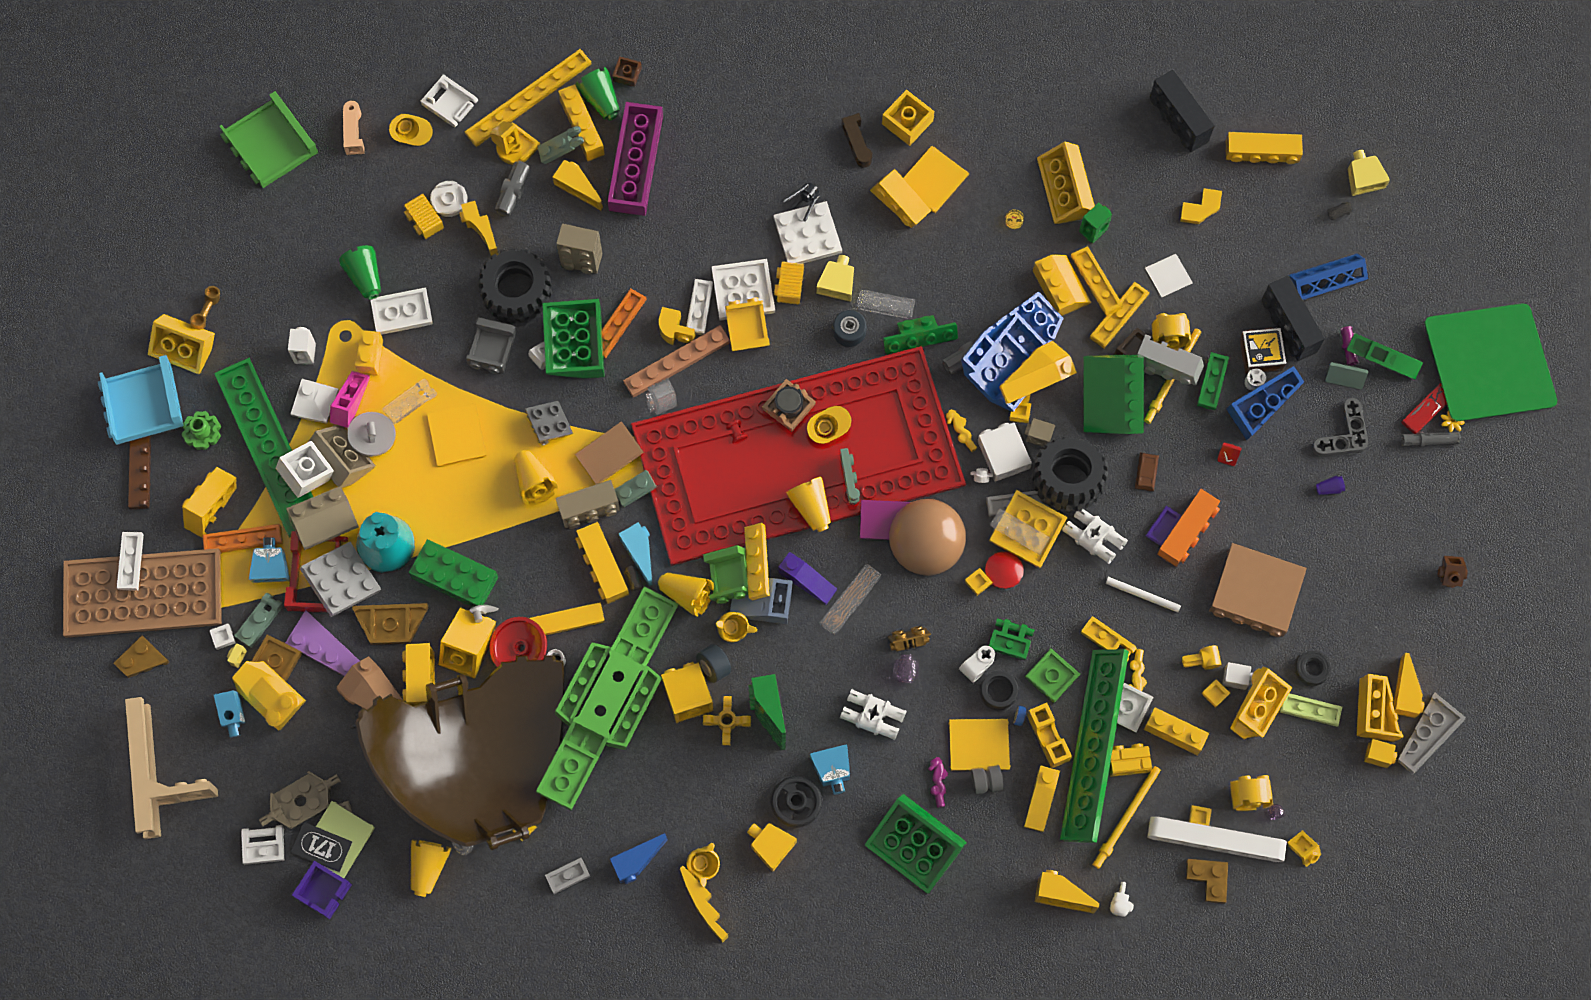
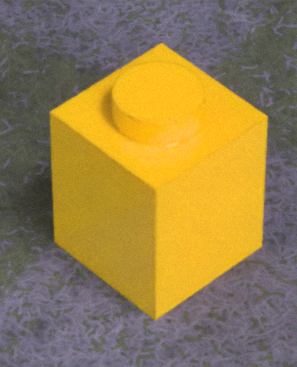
(1380, 753)

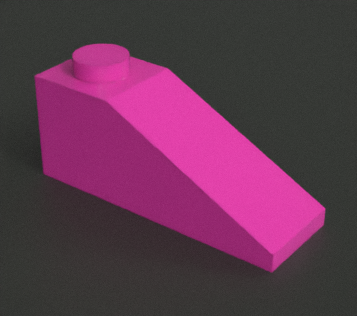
(348, 399)

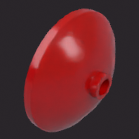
(513, 634)

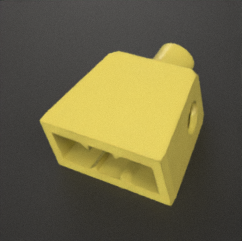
(1366, 174)
(837, 279)

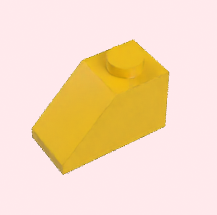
(505, 136)

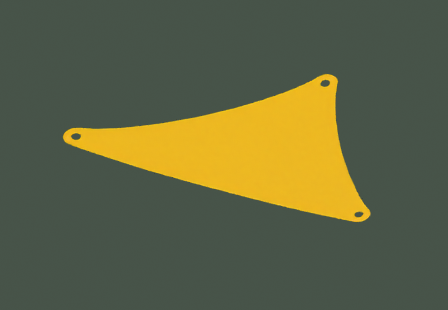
(436, 502)

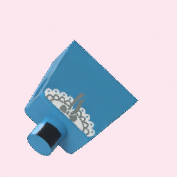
(269, 563)
(229, 703)
(832, 767)

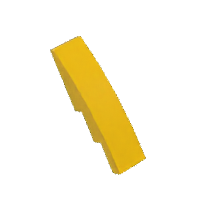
(700, 896)

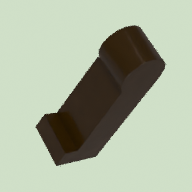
(851, 129)

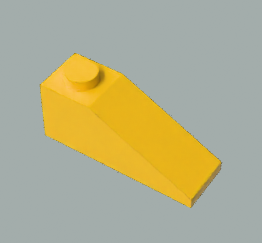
(572, 180)
(1408, 691)
(1041, 798)

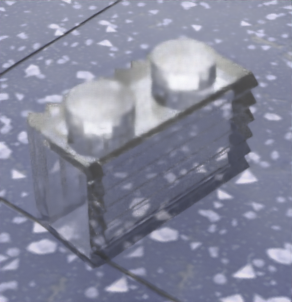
(661, 397)

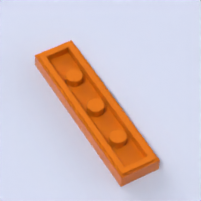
(621, 319)
(242, 538)

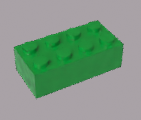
(453, 574)

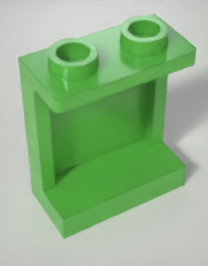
(728, 573)

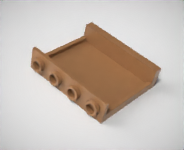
(1258, 590)

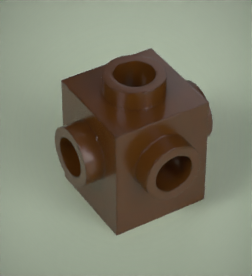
(1452, 571)

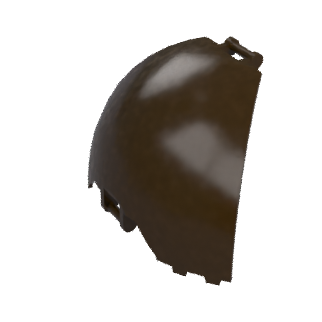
(471, 759)

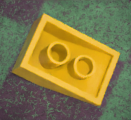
(1060, 892)

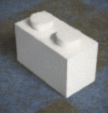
(301, 346)

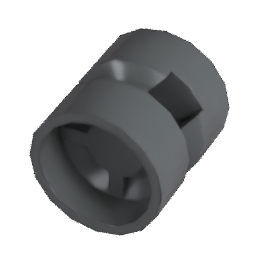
(988, 779)

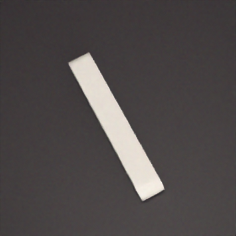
(1217, 839)

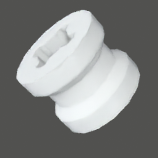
(1255, 375)

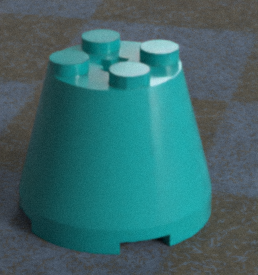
(392, 546)

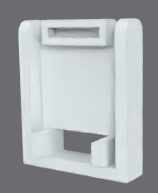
(453, 103)

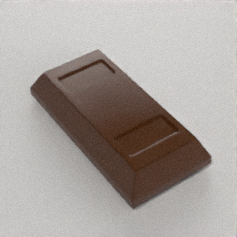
(1146, 471)

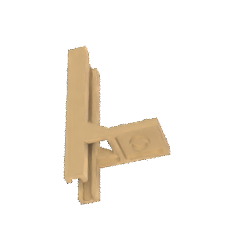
(146, 790)

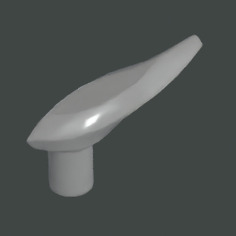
(481, 609)

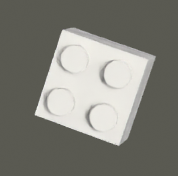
(304, 469)

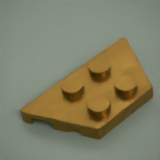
(390, 622)

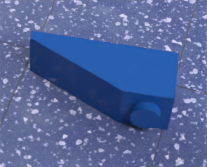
(633, 861)

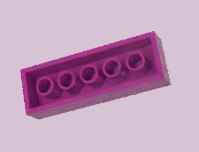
(635, 158)

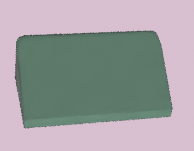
(1346, 375)

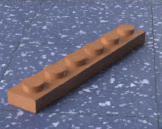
(676, 361)

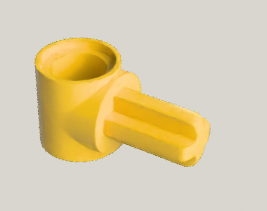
(1207, 658)

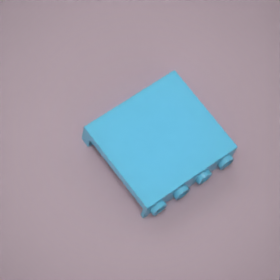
(141, 402)

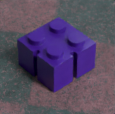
(321, 889)

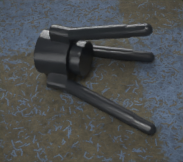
(808, 192)

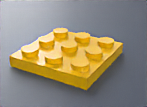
(1037, 516)

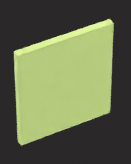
(349, 826)

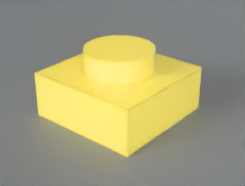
(236, 655)

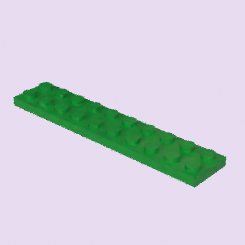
(260, 431)
(1094, 746)

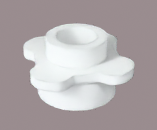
(981, 475)

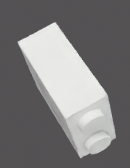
(1004, 451)

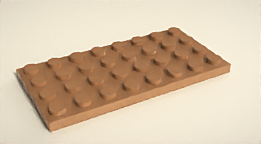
(171, 594)

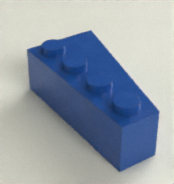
(1260, 404)

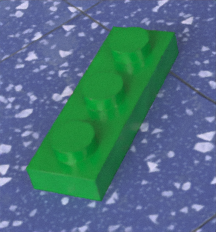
(1213, 381)

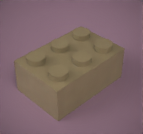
(579, 249)
(588, 504)

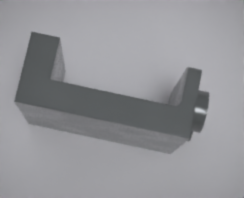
(491, 346)

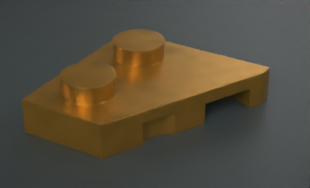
(140, 658)

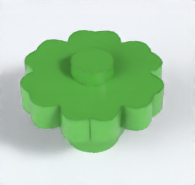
(201, 430)

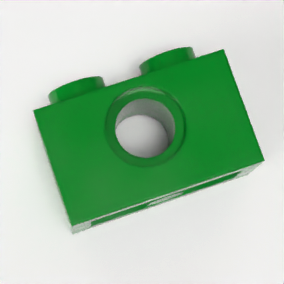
(1095, 222)

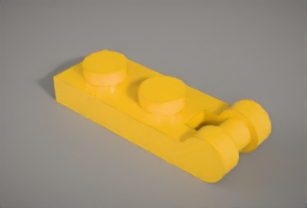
(1105, 637)

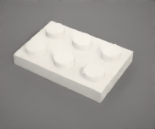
(401, 311)

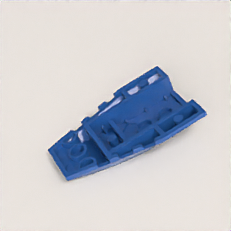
(1007, 344)

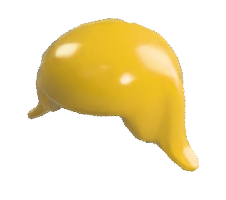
(734, 626)
(703, 863)

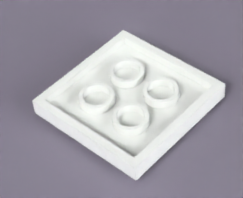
(808, 239)
(743, 282)

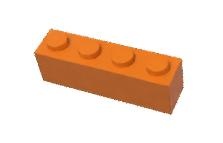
(1188, 528)

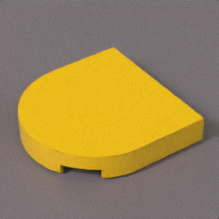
(523, 151)

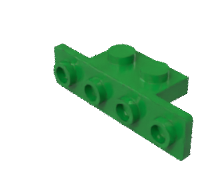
(919, 333)

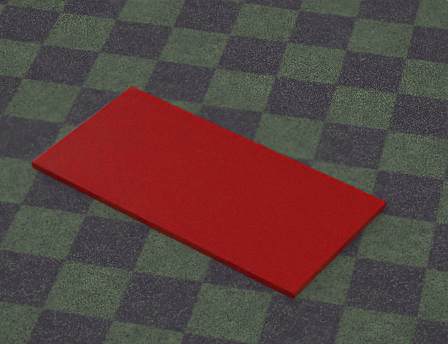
(719, 487)

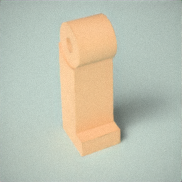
(351, 115)

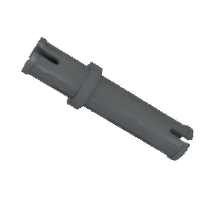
(1430, 439)

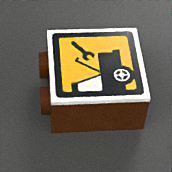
(1263, 350)

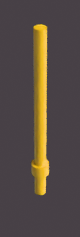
(1156, 404)
(1107, 848)

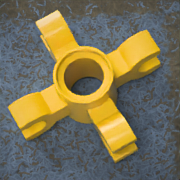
(709, 720)

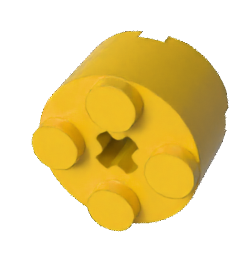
(1172, 330)
(1251, 793)

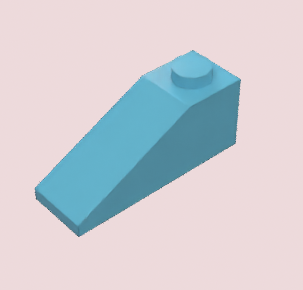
(637, 545)

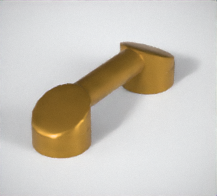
(212, 296)

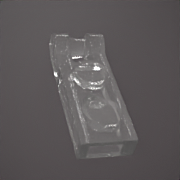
(409, 401)

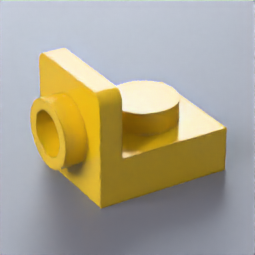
(1305, 848)

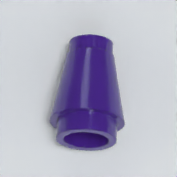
(1333, 485)

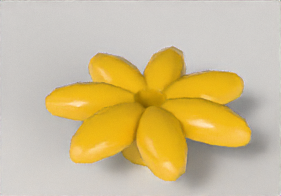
(1450, 423)

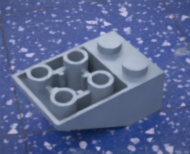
(768, 609)

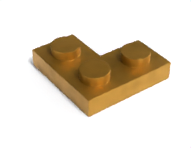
(1214, 875)

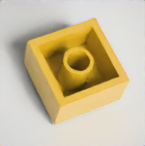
(908, 117)

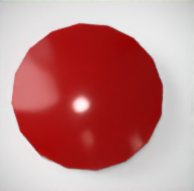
(1004, 570)

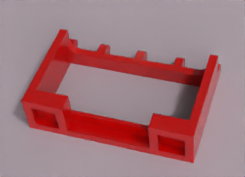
(291, 591)

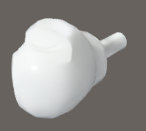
(1120, 905)

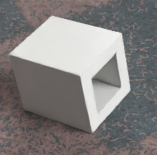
(1237, 676)

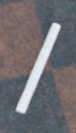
(1143, 594)

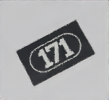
(321, 846)

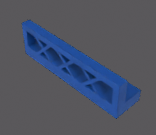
(1331, 270)

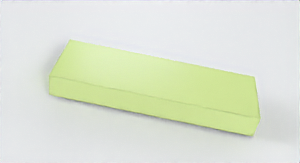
(1311, 709)

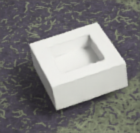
(222, 636)

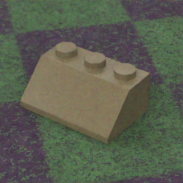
(343, 459)
(322, 517)

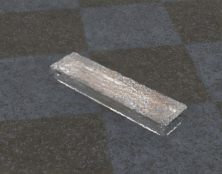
(850, 599)

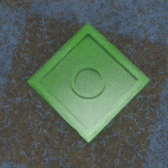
(1052, 675)

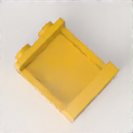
(746, 324)

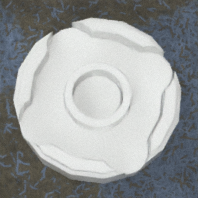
(447, 198)

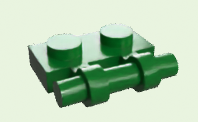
(1010, 644)

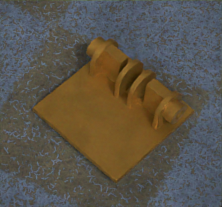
(898, 637)

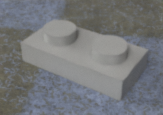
(567, 875)

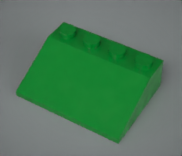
(573, 338)
(1113, 394)
(767, 706)
(915, 843)

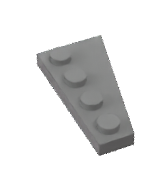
(1430, 733)

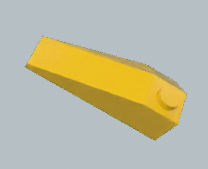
(1041, 369)

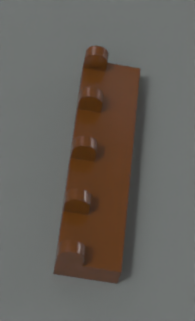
(139, 473)

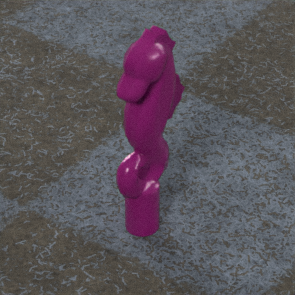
(939, 788)

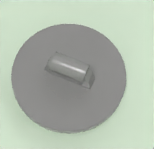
(371, 434)

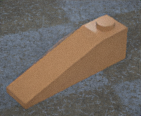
(365, 683)

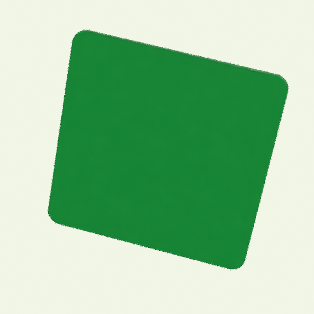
(1490, 362)

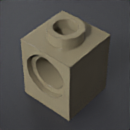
(1039, 432)

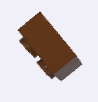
(627, 71)

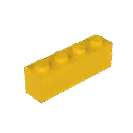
(579, 116)
(1264, 147)
(602, 563)

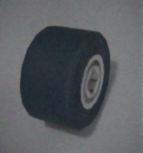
(846, 334)
(713, 663)

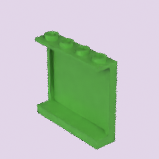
(269, 141)

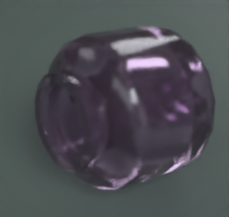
(906, 669)

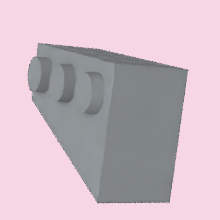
(1170, 363)

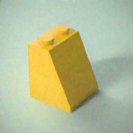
(466, 643)
(687, 692)

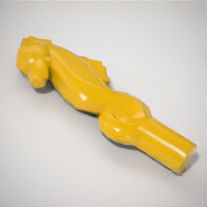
(959, 424)
(1138, 668)

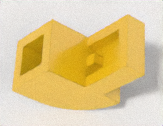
(670, 328)

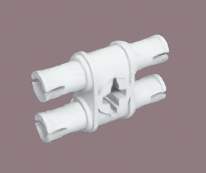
(1095, 544)
(869, 704)

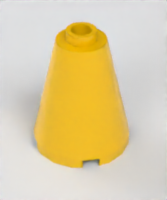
(533, 479)
(811, 503)
(687, 591)
(426, 865)

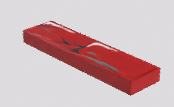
(1425, 410)

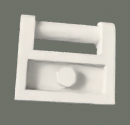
(263, 851)

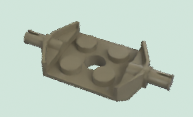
(284, 806)

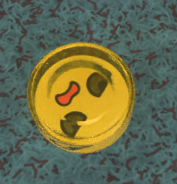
(1014, 219)

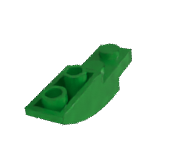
(1384, 356)

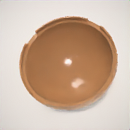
(927, 537)

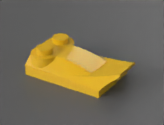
(267, 693)
(1260, 704)

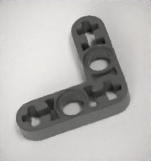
(1349, 439)

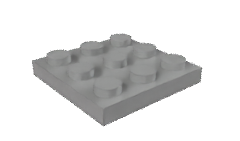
(340, 579)

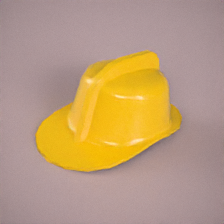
(410, 129)
(831, 418)

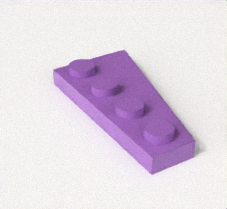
(320, 645)

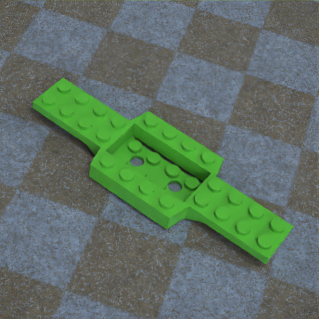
(589, 732)

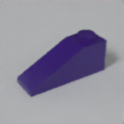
(806, 578)

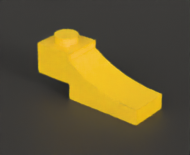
(480, 224)

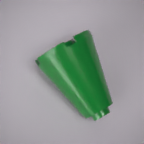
(599, 92)
(362, 270)

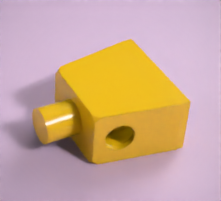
(771, 844)

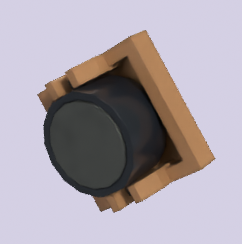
(789, 404)

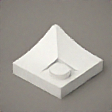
(314, 401)

